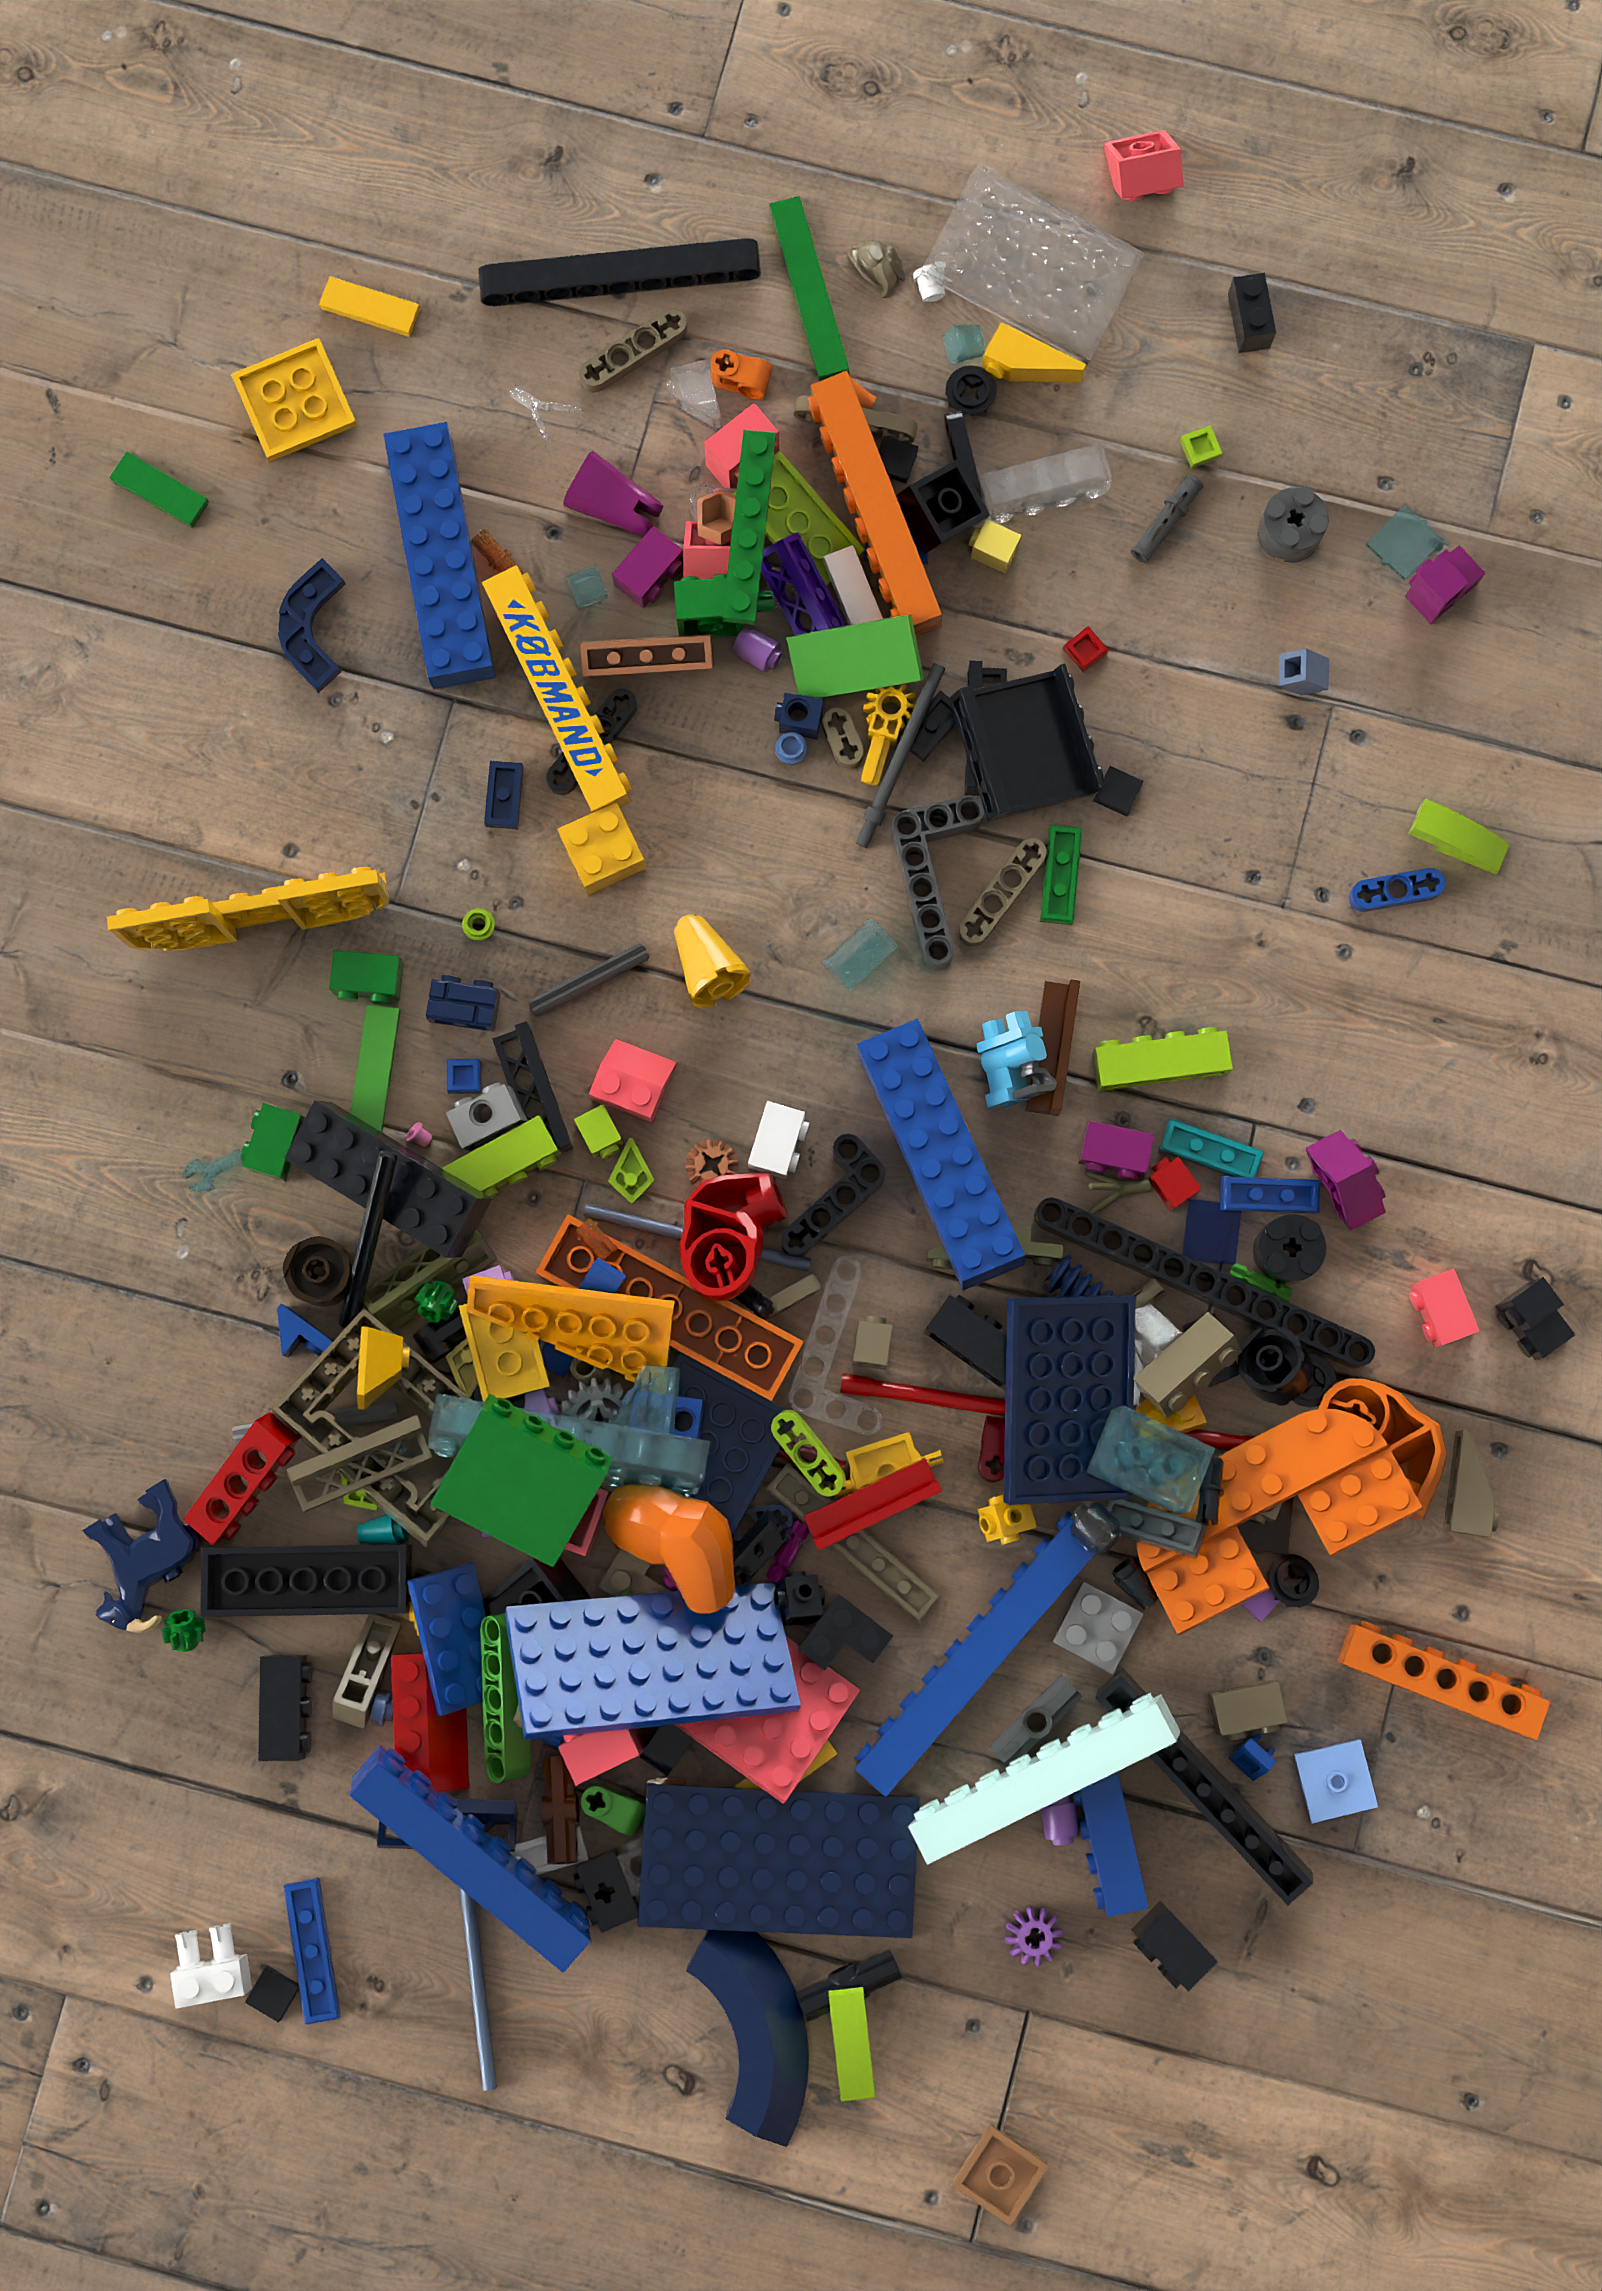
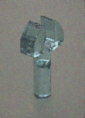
(211, 1170)

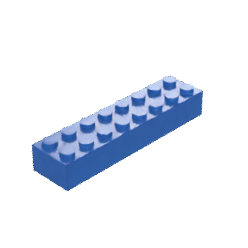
(439, 556)
(941, 1154)
(471, 1857)

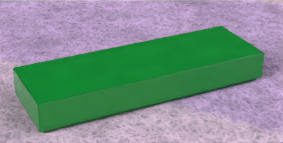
(159, 489)
(1060, 875)

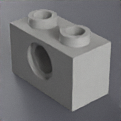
(505, 1116)

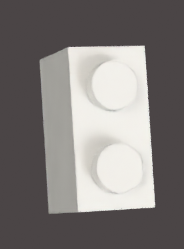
(778, 1139)

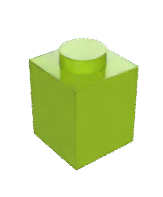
(599, 1132)

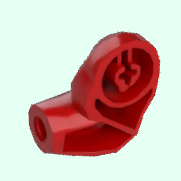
(725, 1233)

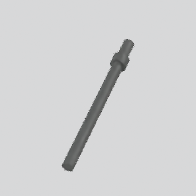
(874, 815)

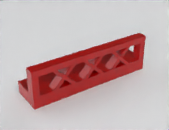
(872, 1503)

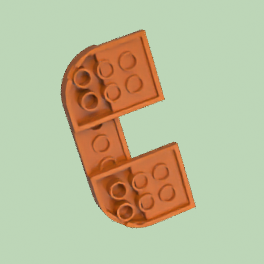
(1325, 1458)

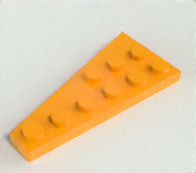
(586, 1324)

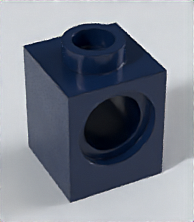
(807, 727)

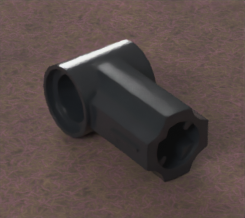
(440, 1337)

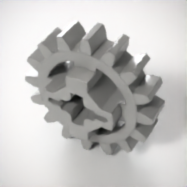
(585, 1402)

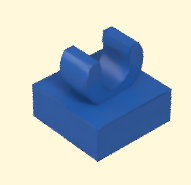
(1252, 1758)

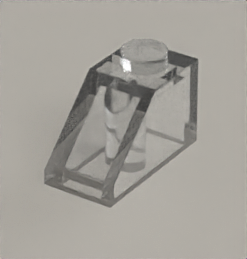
(695, 393)

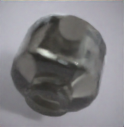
(1095, 1528)

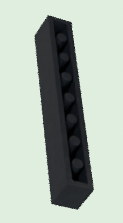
(1219, 1801)

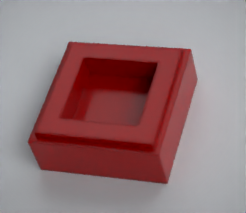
(1085, 649)

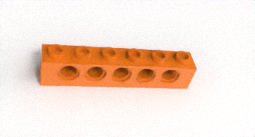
(1529, 1706)

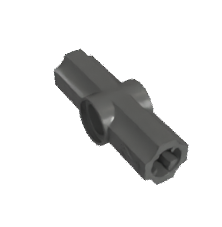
(1052, 1704)

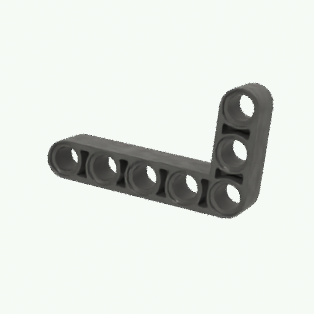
(924, 874)

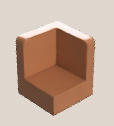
(716, 516)

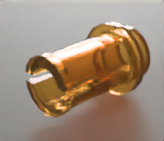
(595, 1239)

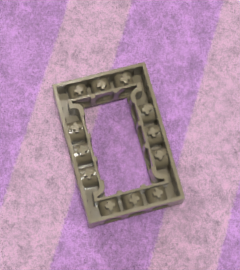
(324, 1380)

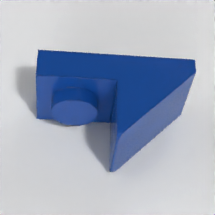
(295, 1328)

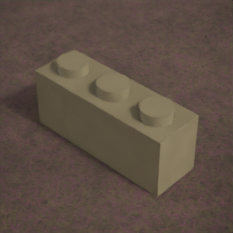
(1188, 1365)

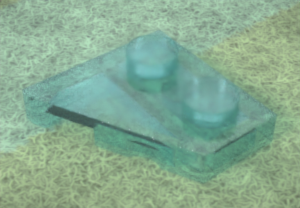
(651, 1400)

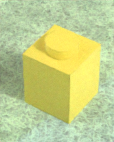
(994, 545)

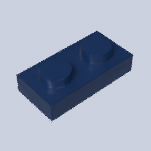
(503, 795)

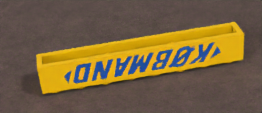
(556, 690)

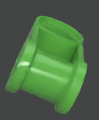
(620, 1811)

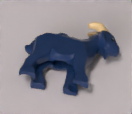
(143, 1561)

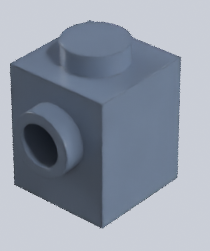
(1303, 671)

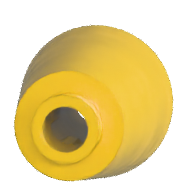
(708, 963)

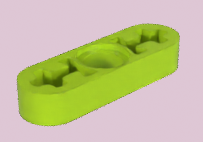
(830, 1468)

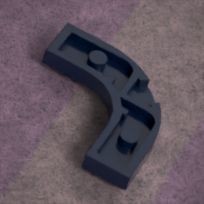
(296, 623)

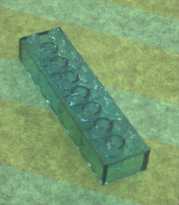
(637, 1454)

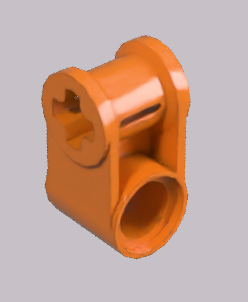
(743, 374)

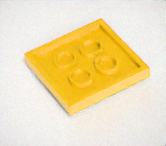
(294, 399)

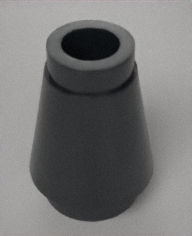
(1135, 1582)

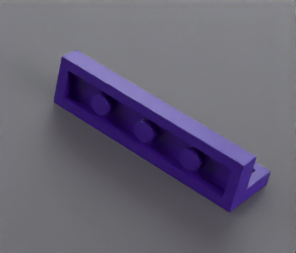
(808, 583)

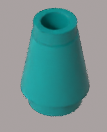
(381, 1531)

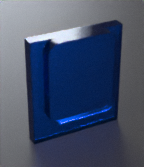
(1211, 1233)

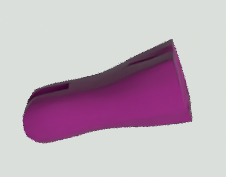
(610, 496)

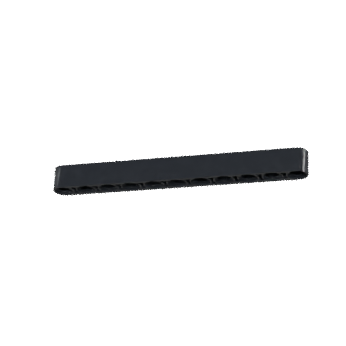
(1220, 1282)

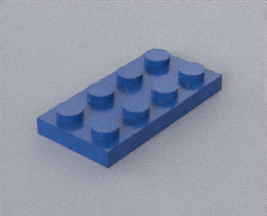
(449, 1625)

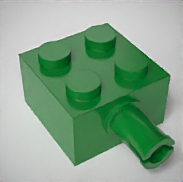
(701, 606)

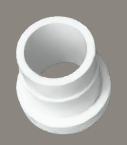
(929, 290)

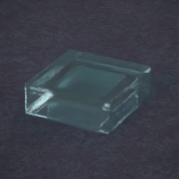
(587, 586)

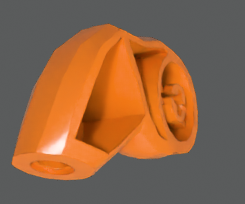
(677, 1534)

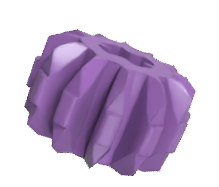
(1043, 1942)

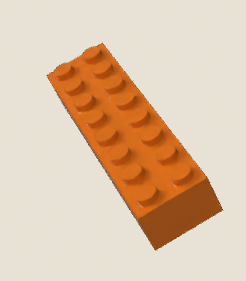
(874, 502)
(702, 1329)

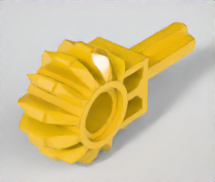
(884, 728)

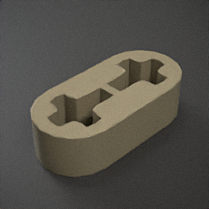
(849, 735)
(794, 1294)

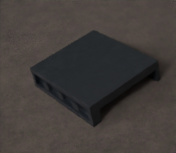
(1027, 743)

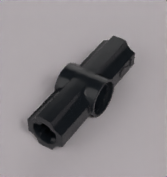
(870, 1974)

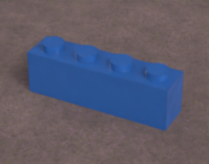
(1111, 1847)

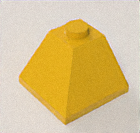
(379, 1364)

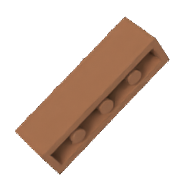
(647, 655)

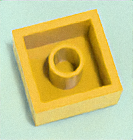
(602, 848)

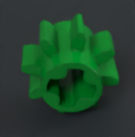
(436, 1301)
(183, 1630)

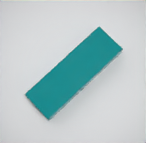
(1210, 1150)

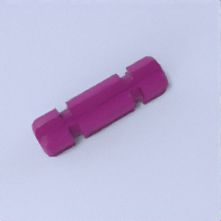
(788, 1552)

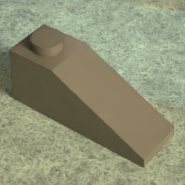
(1469, 1498)
(365, 1671)

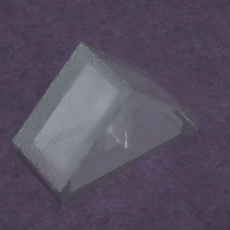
(1152, 1333)

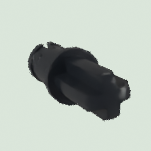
(1210, 1493)

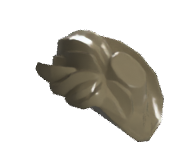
(877, 264)

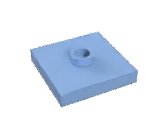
(1335, 1780)

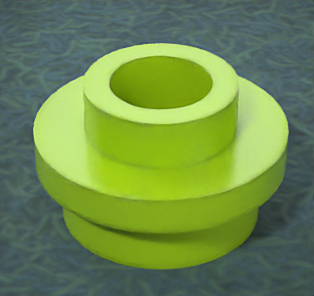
(473, 916)

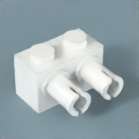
(209, 1981)

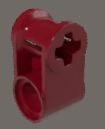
(992, 1447)

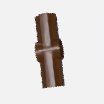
(560, 1812)

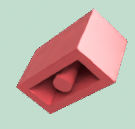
(1443, 1308)

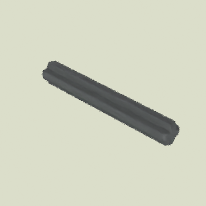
(588, 979)

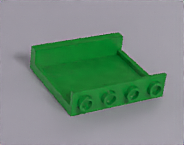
(522, 1480)

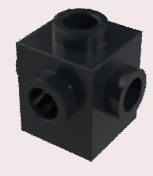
(799, 1598)

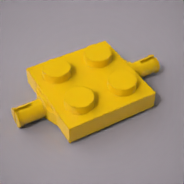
(882, 1459)

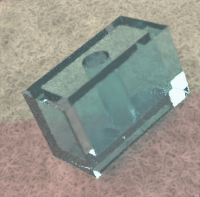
(859, 954)

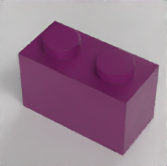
(648, 568)
(1116, 1150)

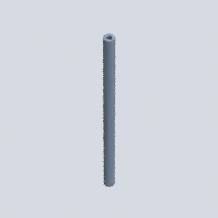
(675, 1232)
(478, 1992)

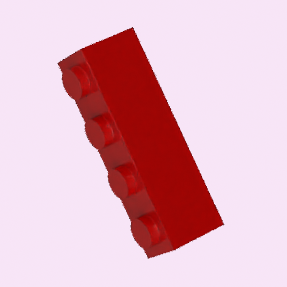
(424, 1739)

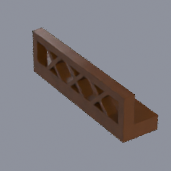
(1057, 1026)

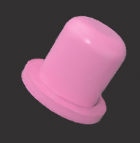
(419, 1135)

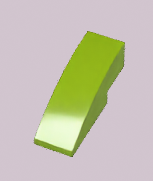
(1459, 836)
(851, 2044)

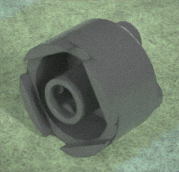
(1307, 527)

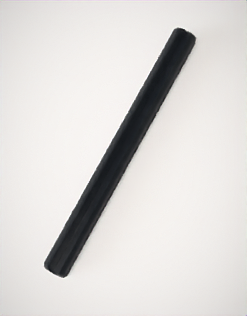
(368, 1237)

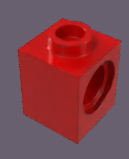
(1173, 1182)

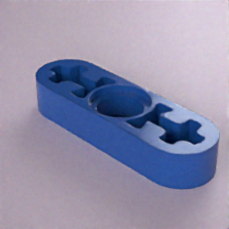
(1418, 876)

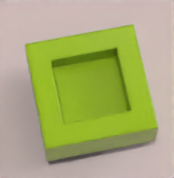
(1201, 446)

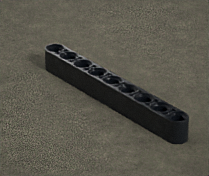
(619, 272)

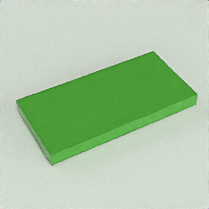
(855, 657)

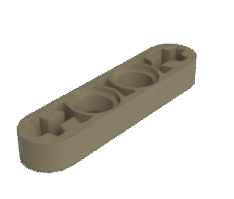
(629, 345)
(878, 422)
(1005, 894)

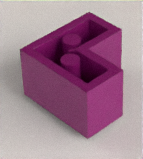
(1443, 582)
(1348, 1178)

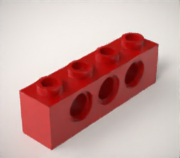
(208, 1513)

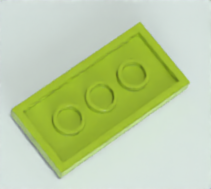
(800, 509)

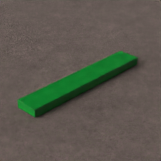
(808, 287)

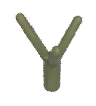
(1119, 1187)

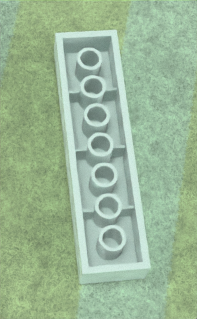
(1044, 1778)

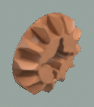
(714, 1149)

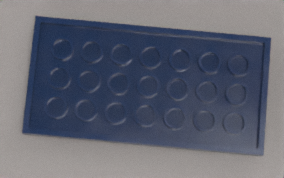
(777, 1867)

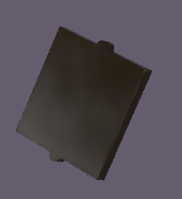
(1271, 1536)

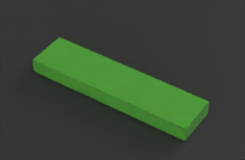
(375, 1064)

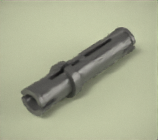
(1187, 490)

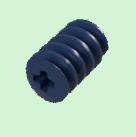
(1070, 1282)

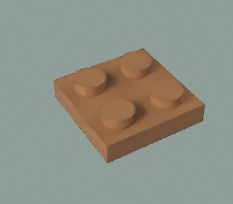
(1000, 2174)

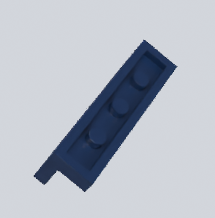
(486, 1811)

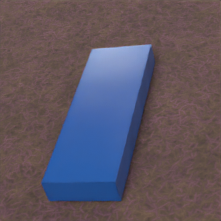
(1269, 1195)

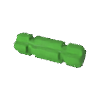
(1260, 1281)

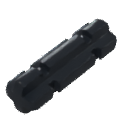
(756, 1302)

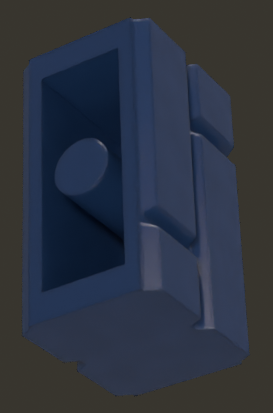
(463, 1004)

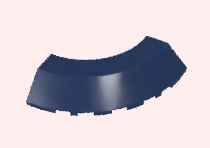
(767, 2030)

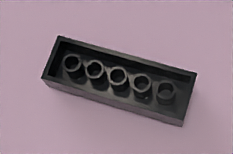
(422, 1196)
(305, 1580)

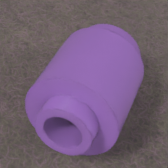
(758, 649)
(1060, 1821)

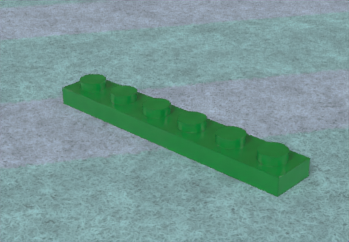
(749, 527)

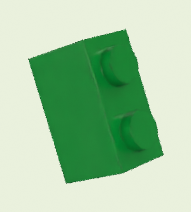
(366, 976)
(270, 1141)

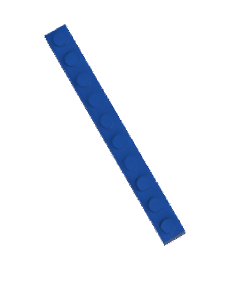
(973, 1659)

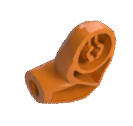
(1410, 1434)

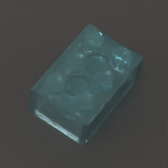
(1150, 1460)

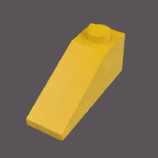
(1026, 359)

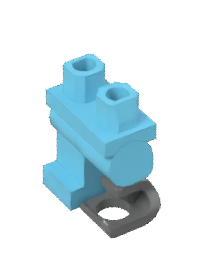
(1012, 1058)

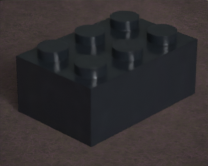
(971, 1338)

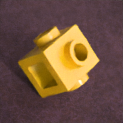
(1005, 1520)

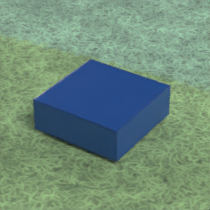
(463, 1076)

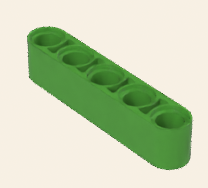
(504, 1743)

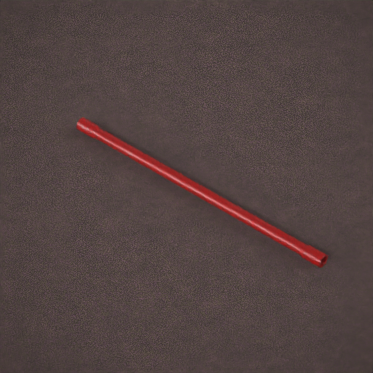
(870, 1387)

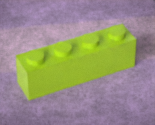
(1162, 1060)
(507, 1158)

